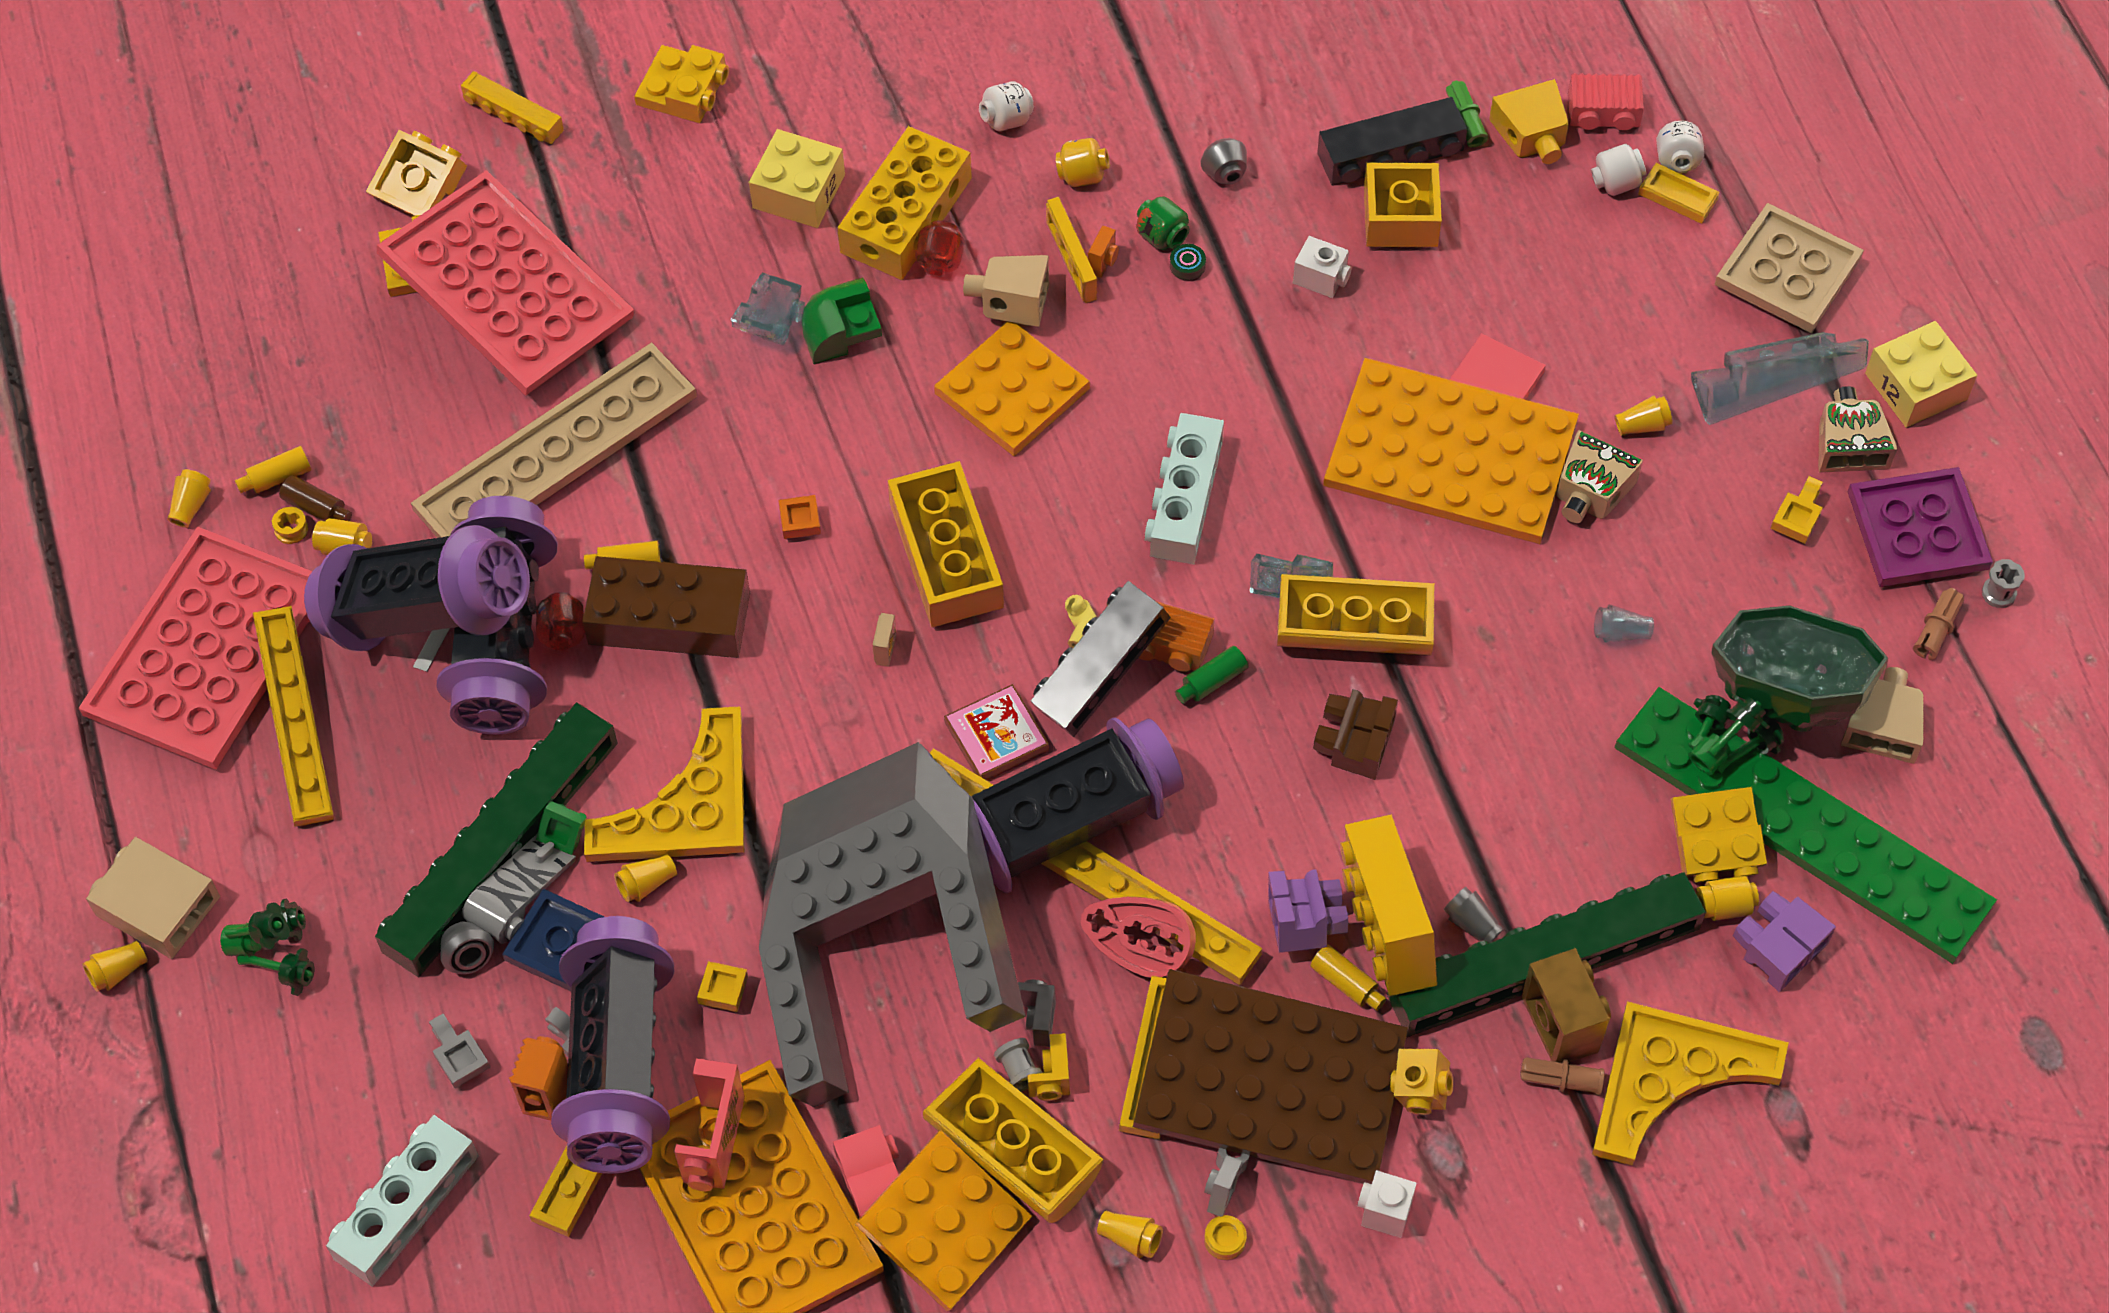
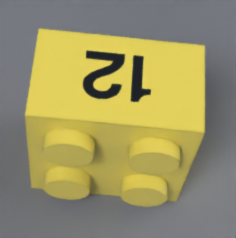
(797, 178)
(1920, 374)

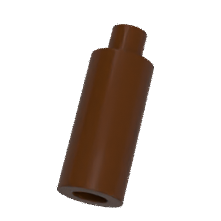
(313, 500)

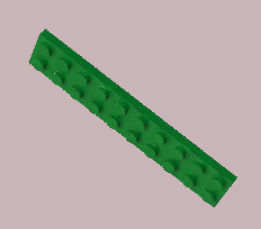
(1817, 831)

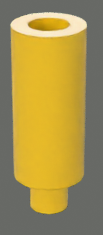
(274, 471)
(638, 551)
(1347, 978)

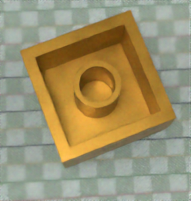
(1566, 1006)

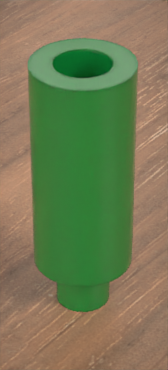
(1212, 675)

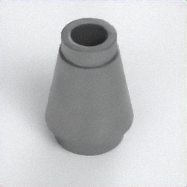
(1473, 916)

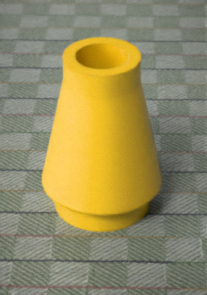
(1646, 416)
(188, 495)
(643, 877)
(113, 965)
(1133, 1233)

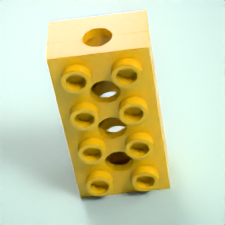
(905, 194)

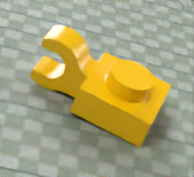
(1799, 513)

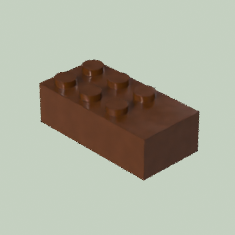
(666, 607)

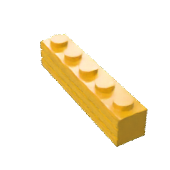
(512, 108)

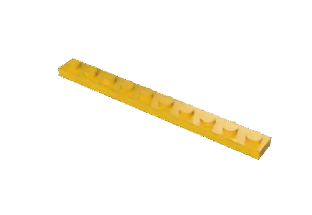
(1109, 878)

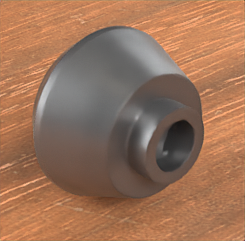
(1225, 160)
(465, 948)

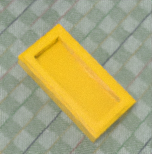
(1678, 193)

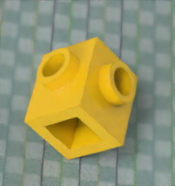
(1422, 1080)

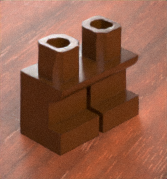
(1362, 733)

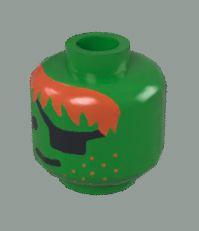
(1162, 223)

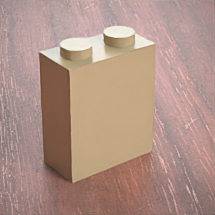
(152, 897)

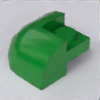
(838, 319)

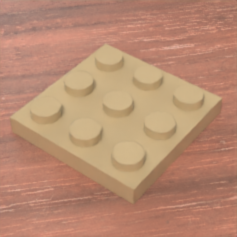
(1789, 267)

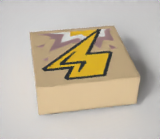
(884, 639)

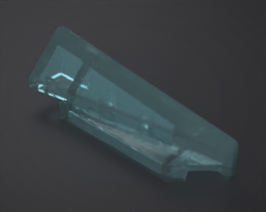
(1773, 372)

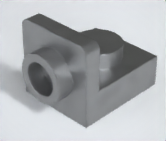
(1041, 1005)

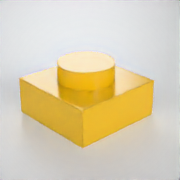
(722, 986)

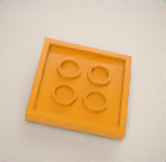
(1012, 387)
(943, 1220)

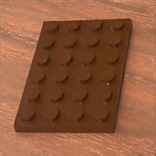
(1270, 1077)

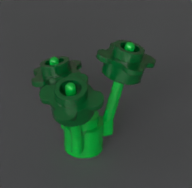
(1714, 711)
(263, 932)

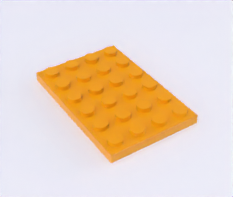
(1451, 450)
(780, 1225)

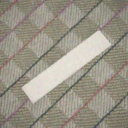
(430, 649)

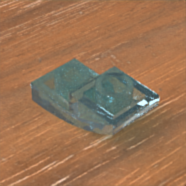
(1267, 572)

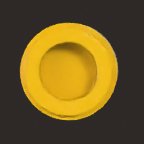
(1225, 1237)

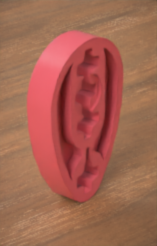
(1139, 956)

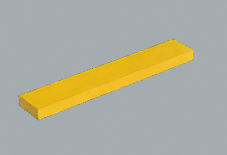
(293, 716)

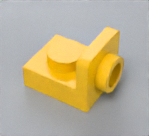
(1055, 1079)

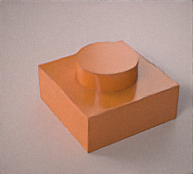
(1103, 251)
(799, 517)

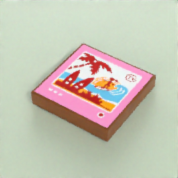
(996, 733)

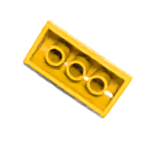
(1356, 614)
(1015, 1141)

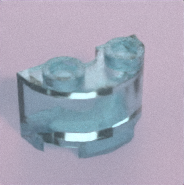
(770, 309)

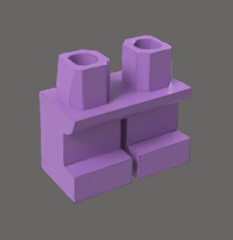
(1305, 910)
(1788, 942)

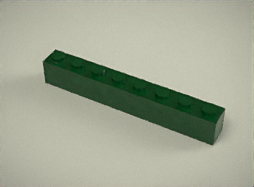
(504, 825)
(1597, 930)

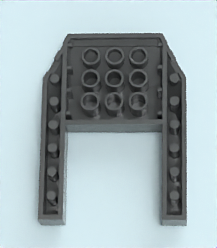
(856, 857)

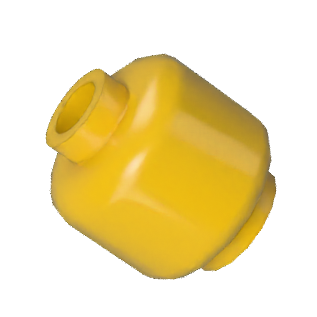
(1082, 162)

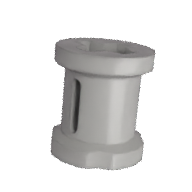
(2009, 581)
(1017, 1062)

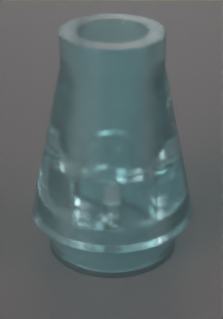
(1621, 625)

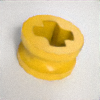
(287, 534)

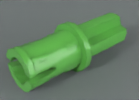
(1470, 113)

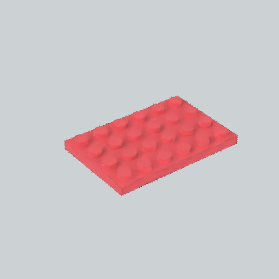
(505, 282)
(194, 653)

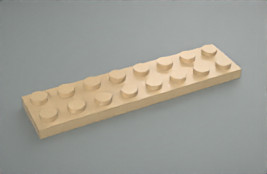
(563, 440)

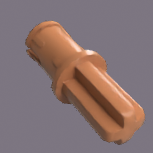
(1939, 624)
(1562, 1075)

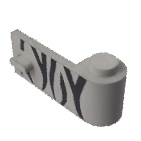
(502, 898)

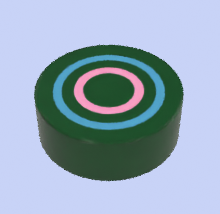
(1187, 261)

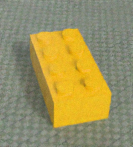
(946, 544)
(1388, 905)

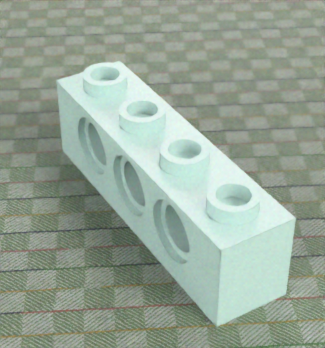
(1181, 538)
(373, 1255)

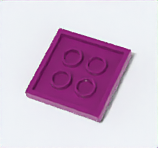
(1919, 526)

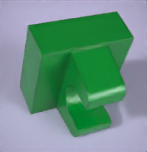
(561, 827)

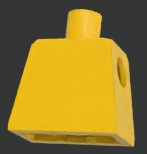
(1532, 120)

